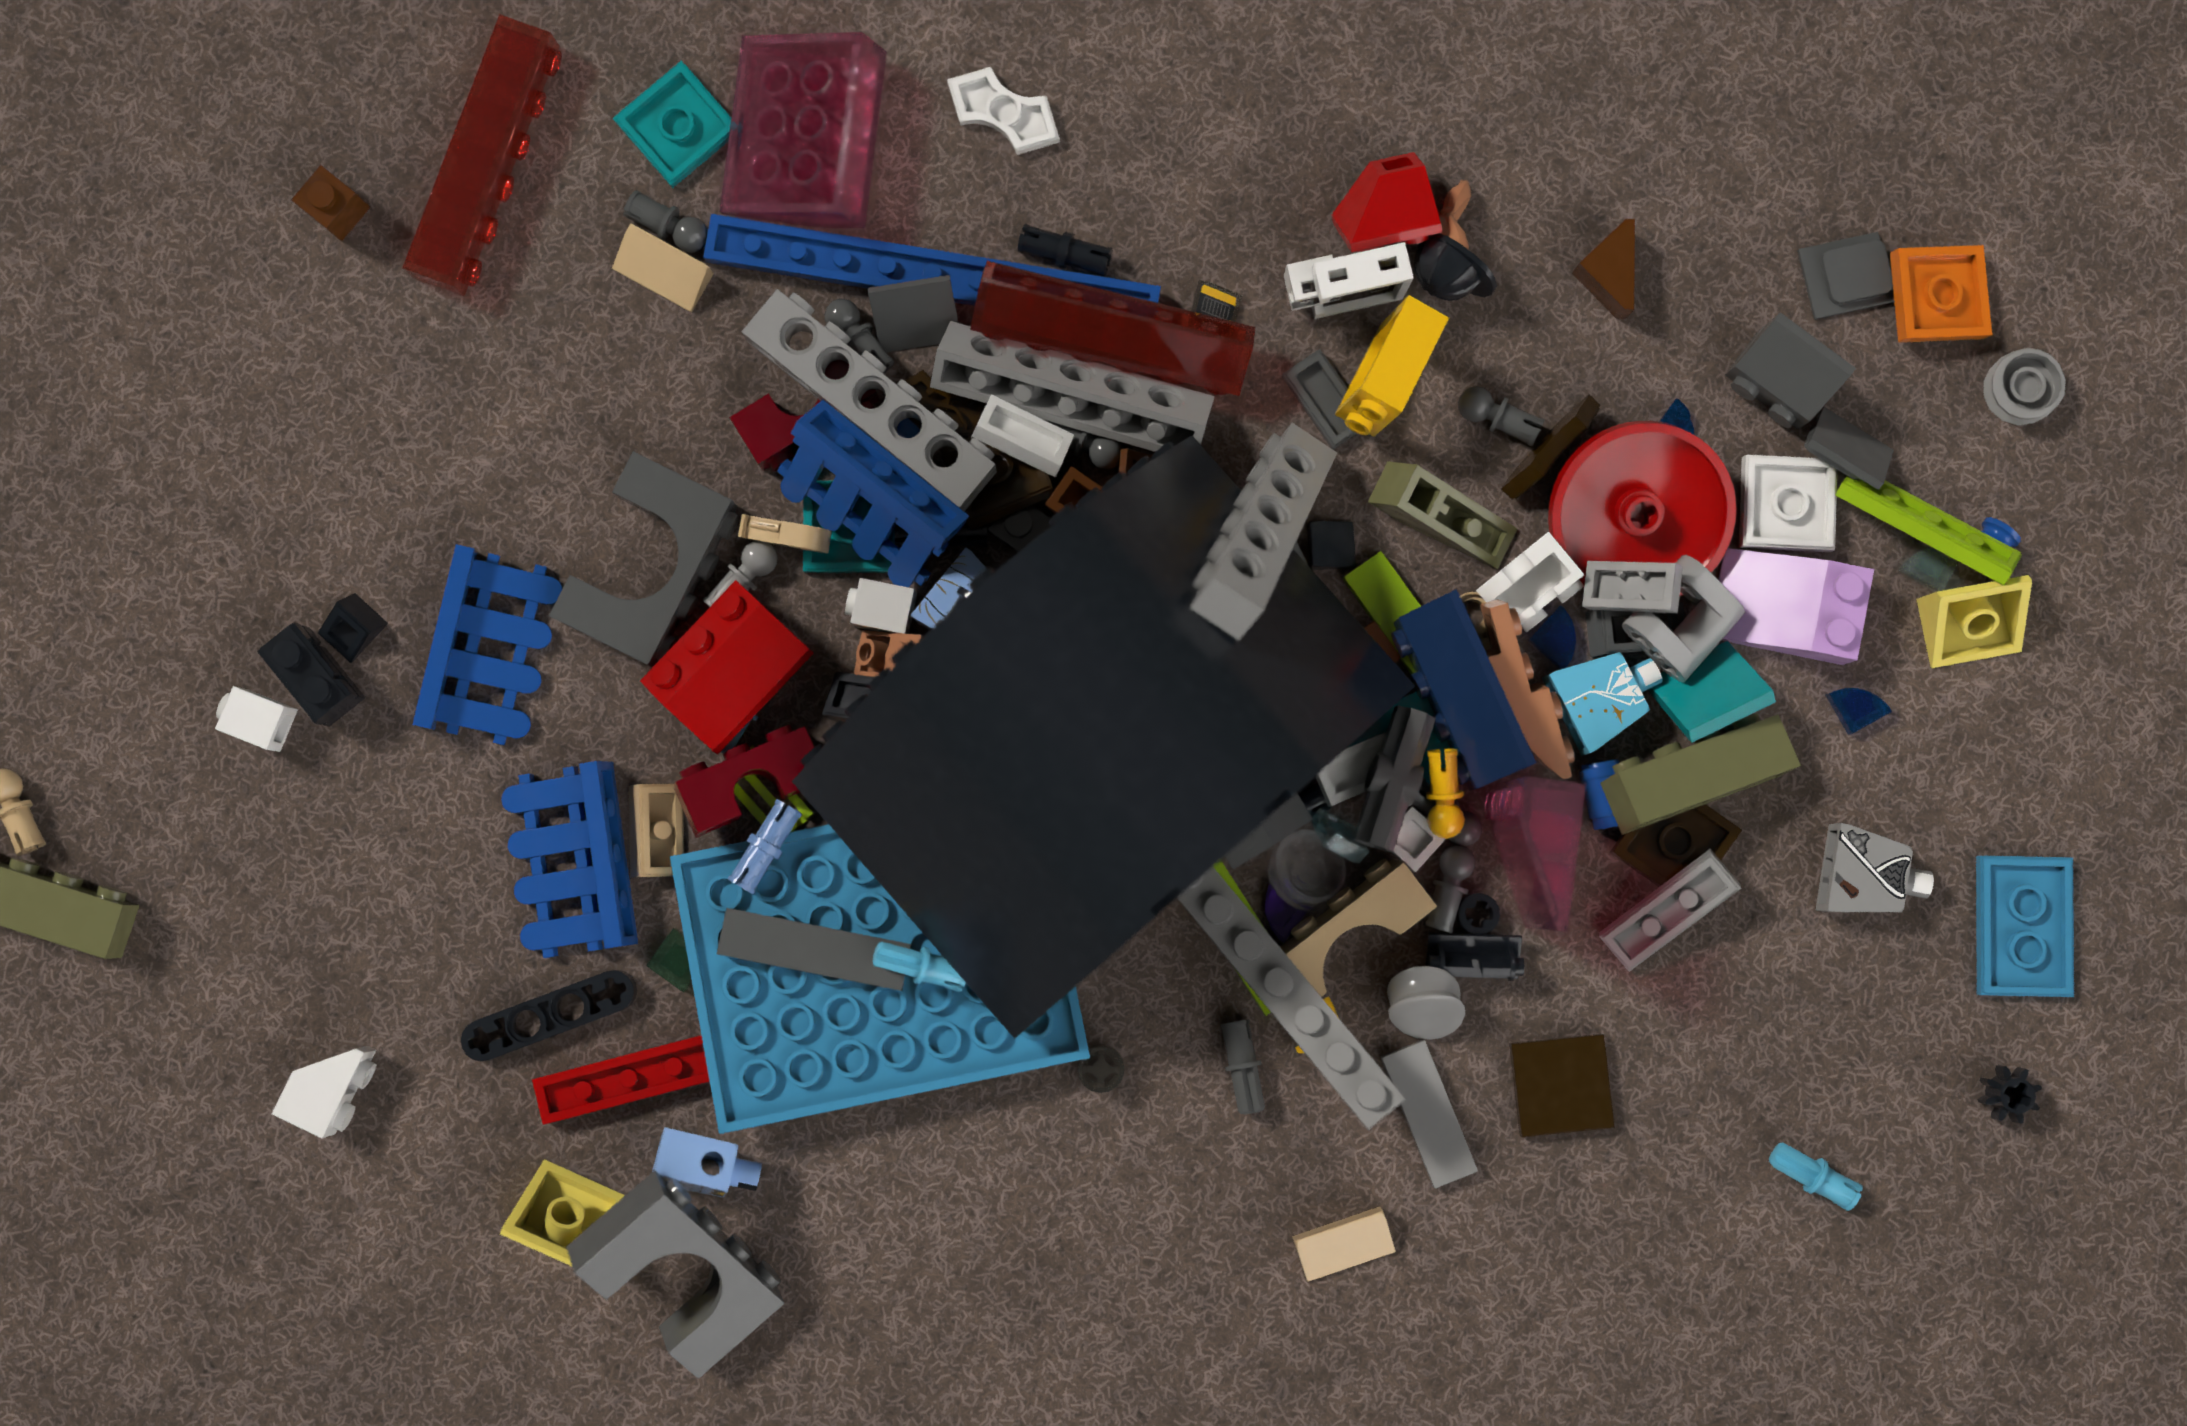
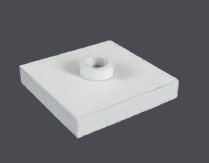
(1787, 503)

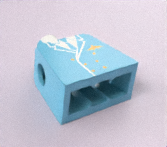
(1602, 697)

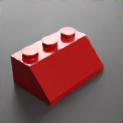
(726, 667)

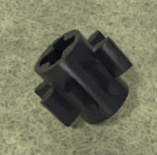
(1995, 1095)

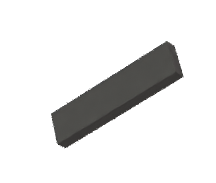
(805, 948)

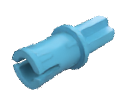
(920, 965)
(1816, 1176)

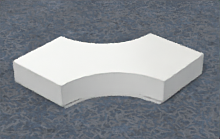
(1021, 119)

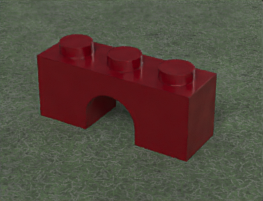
(769, 430)
(709, 791)

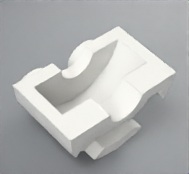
(1534, 581)

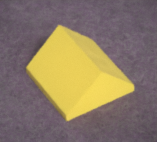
(1975, 621)
(557, 1210)

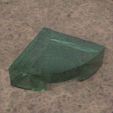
(672, 961)

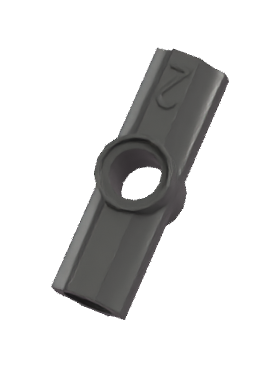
(1394, 778)

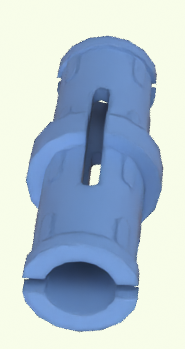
(764, 846)

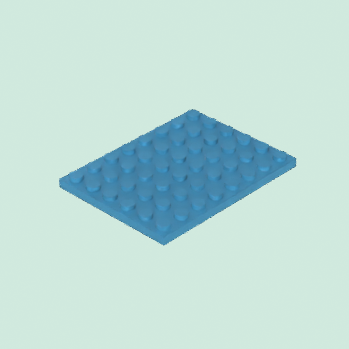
(817, 1044)

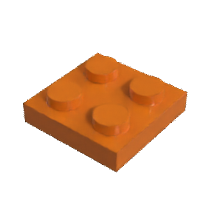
(1940, 293)

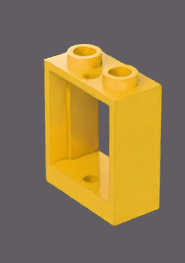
(1391, 367)

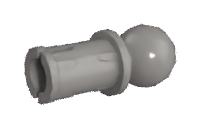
(757, 560)

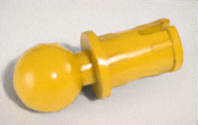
(1445, 817)

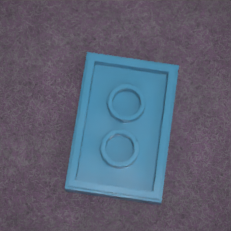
(2025, 926)

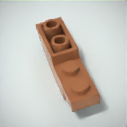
(1532, 704)

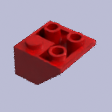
(1388, 205)

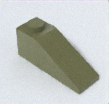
(1441, 512)

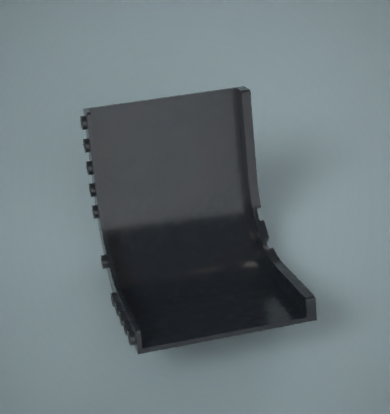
(1089, 736)

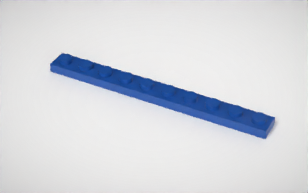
(867, 261)

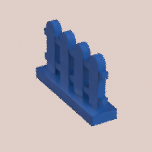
(879, 477)
(468, 664)
(607, 876)

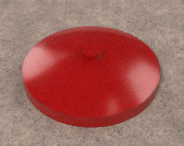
(1643, 498)

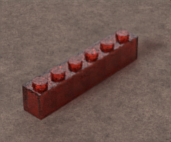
(482, 156)
(1112, 329)

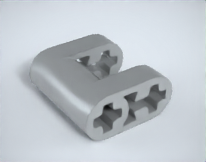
(1698, 634)

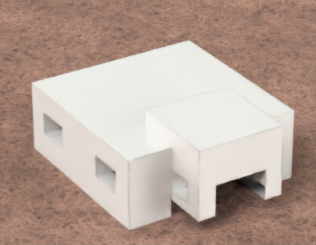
(1362, 275)

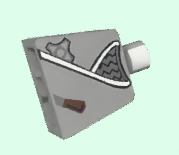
(1868, 873)

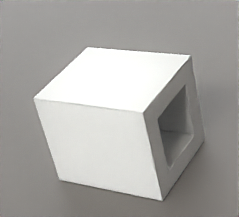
(881, 606)
(255, 718)

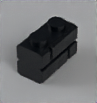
(311, 674)

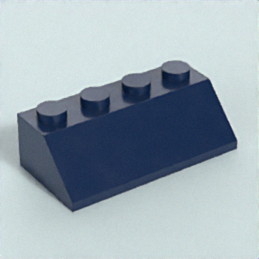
(1462, 691)

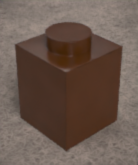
(331, 203)

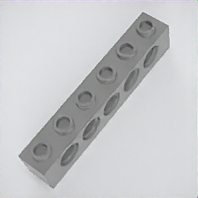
(771, 334)
(1069, 390)
(1261, 530)

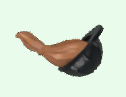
(1444, 260)

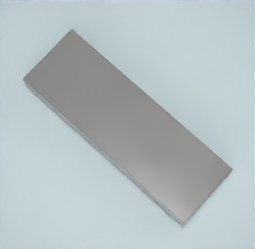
(1669, 910)
(1429, 1114)

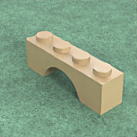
(1386, 898)

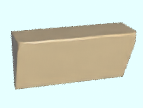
(662, 268)
(654, 829)
(1344, 1243)

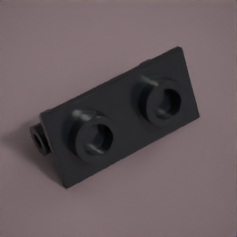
(1476, 955)

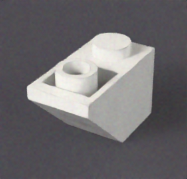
(321, 1093)

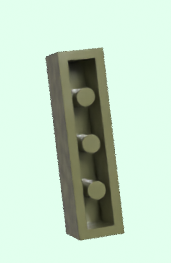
(1699, 773)
(64, 911)

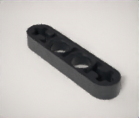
(549, 1013)

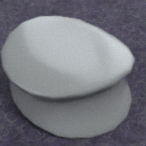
(2024, 386)
(1425, 1002)

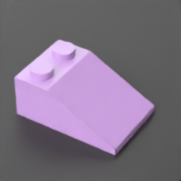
(1797, 604)

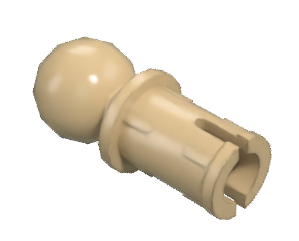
(17, 815)

